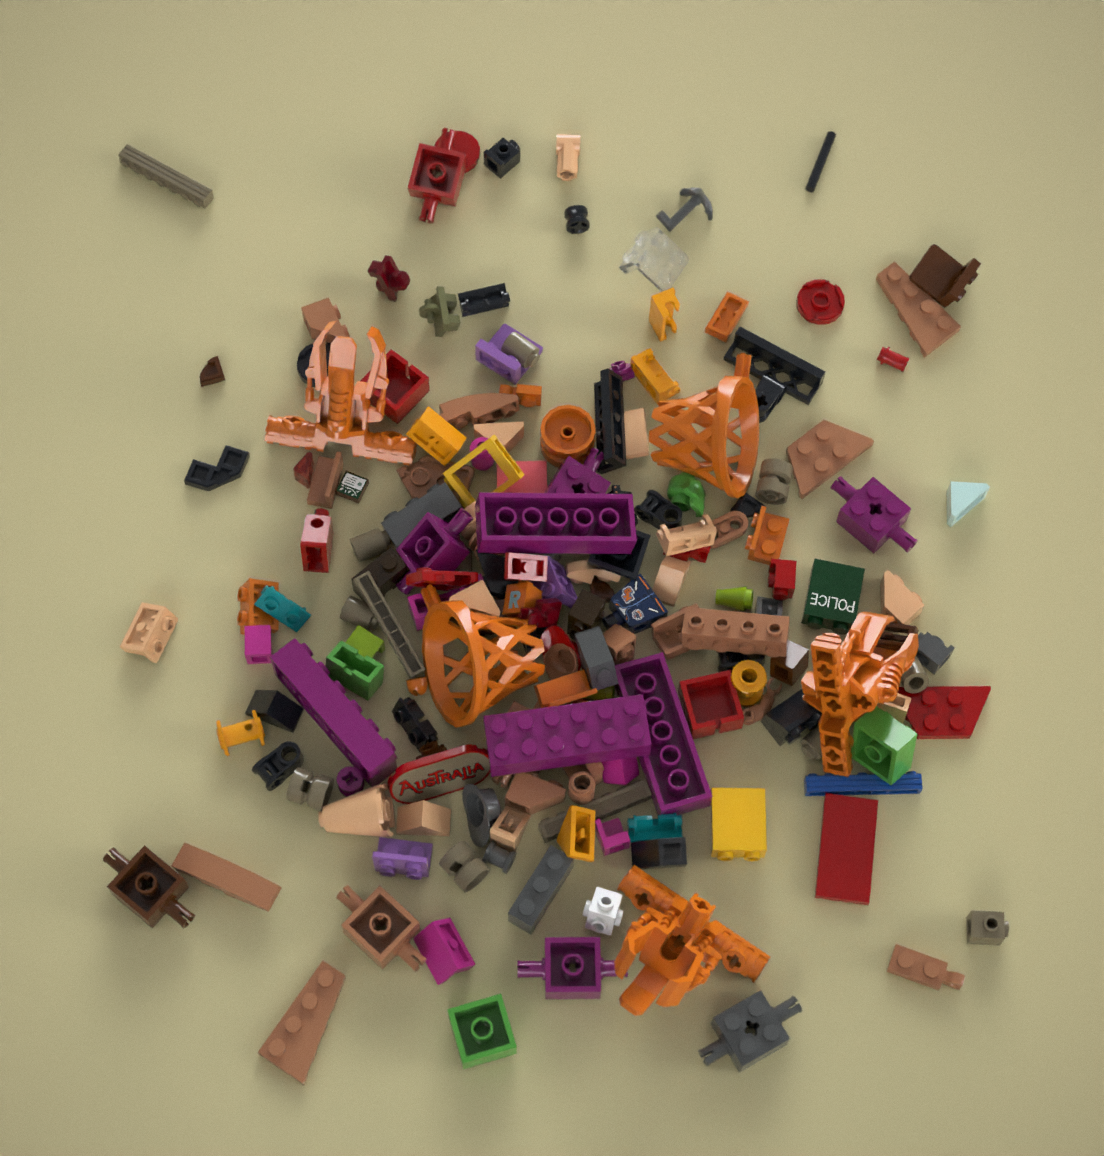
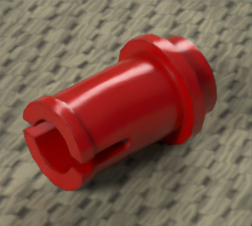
(892, 359)

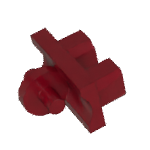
(388, 277)

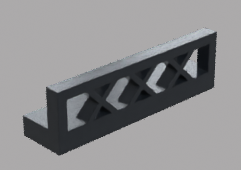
(781, 361)
(610, 421)

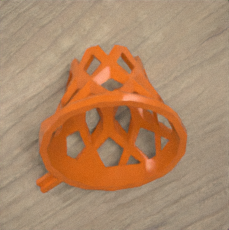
(710, 443)
(510, 672)

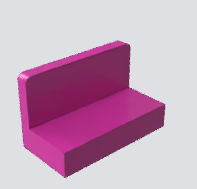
(443, 949)

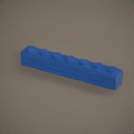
(861, 784)

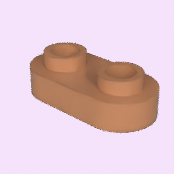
(725, 532)

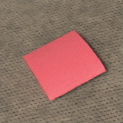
(532, 482)

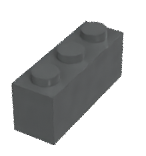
(437, 501)
(540, 889)

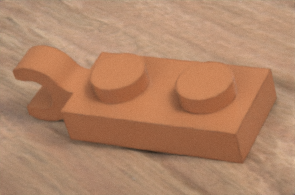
(923, 969)

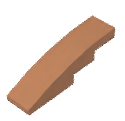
(226, 876)

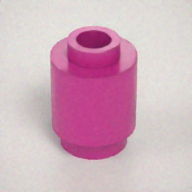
(483, 460)

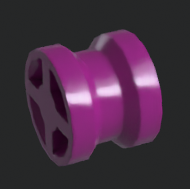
(351, 786)

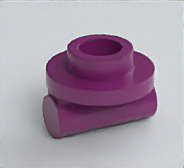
(623, 369)

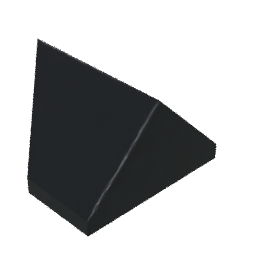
(494, 569)

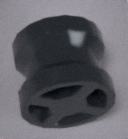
(576, 219)

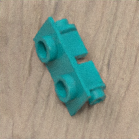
(282, 609)
(646, 828)

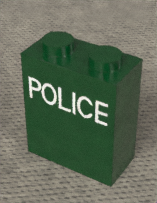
(832, 596)

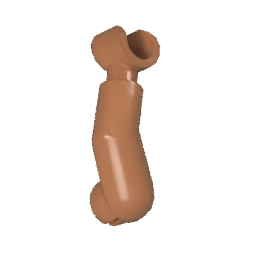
(757, 711)

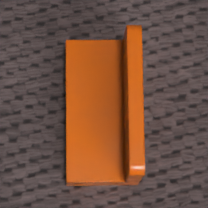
(563, 689)

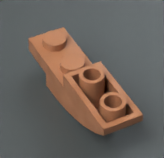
(479, 409)

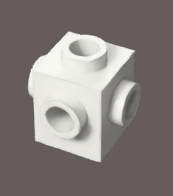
(600, 916)

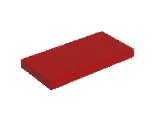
(846, 849)

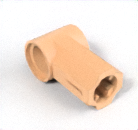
(568, 151)

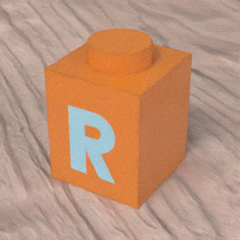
(520, 596)

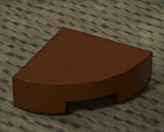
(212, 372)
(601, 589)

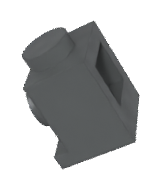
(933, 652)

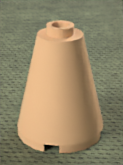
(360, 813)

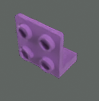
(493, 358)
(557, 584)
(403, 858)

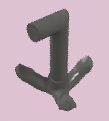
(697, 197)

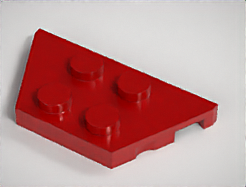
(945, 711)

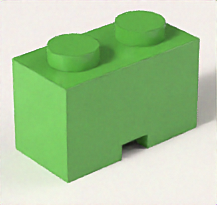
(354, 671)

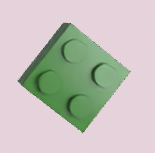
(883, 745)
(482, 1031)

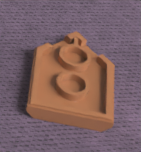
(428, 472)

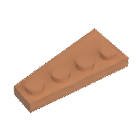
(299, 1032)

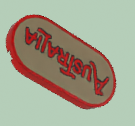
(439, 774)

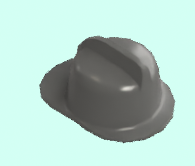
(481, 811)

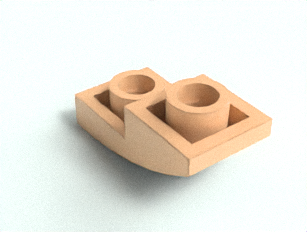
(635, 434)
(582, 572)

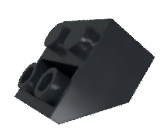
(790, 719)

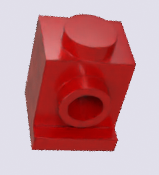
(782, 578)

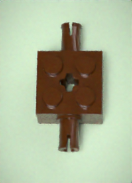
(148, 870)

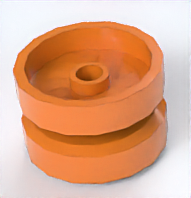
(567, 433)

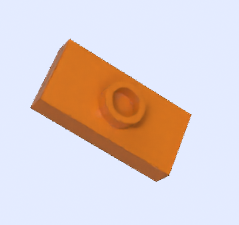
(726, 316)

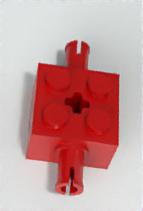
(427, 164)

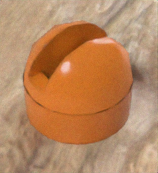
(417, 685)

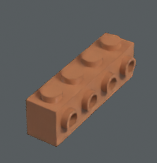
(735, 632)

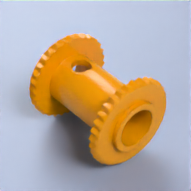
(749, 679)
(239, 733)

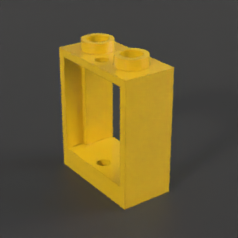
(500, 456)

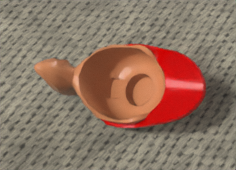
(560, 653)

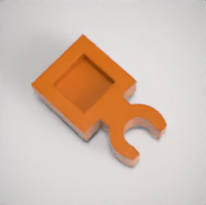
(528, 394)

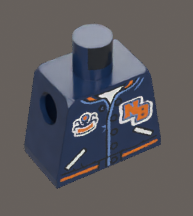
(635, 607)

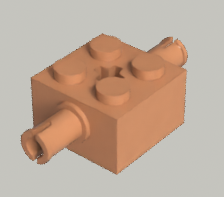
(381, 910)

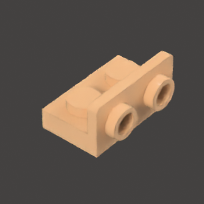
(149, 631)

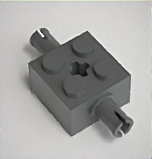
(745, 1048)

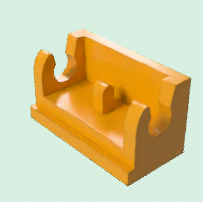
(661, 312)
(653, 376)
(436, 436)

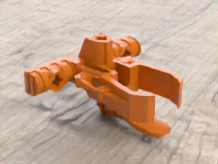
(342, 408)
(851, 682)
(675, 945)

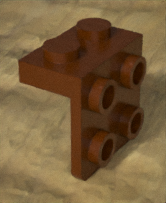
(943, 276)

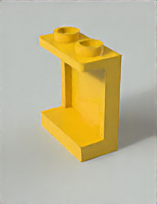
(738, 823)

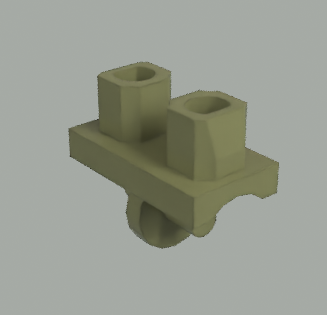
(437, 309)

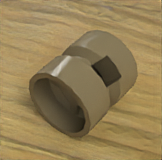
(774, 481)
(319, 790)
(464, 866)

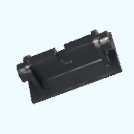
(483, 299)
(407, 715)

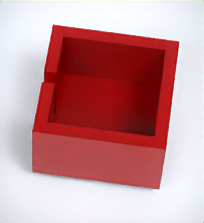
(402, 392)
(710, 704)

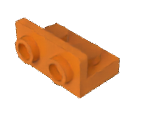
(767, 538)
(251, 614)

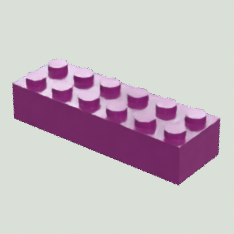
(555, 523)
(334, 712)
(567, 735)
(673, 764)

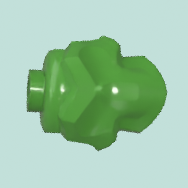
(688, 491)

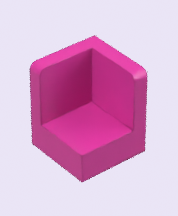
(258, 644)
(620, 771)
(611, 836)

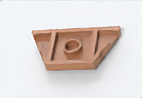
(823, 454)

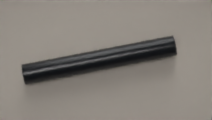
(820, 162)

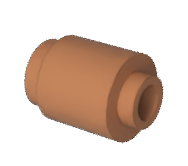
(581, 780)

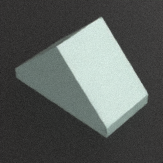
(963, 498)

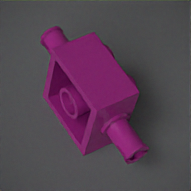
(578, 477)
(873, 514)
(434, 545)
(555, 969)

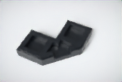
(210, 477)

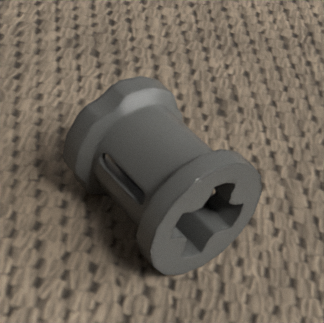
(499, 857)

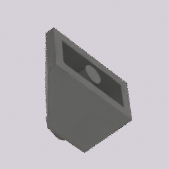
(596, 658)

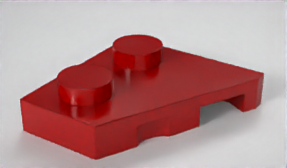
(441, 580)

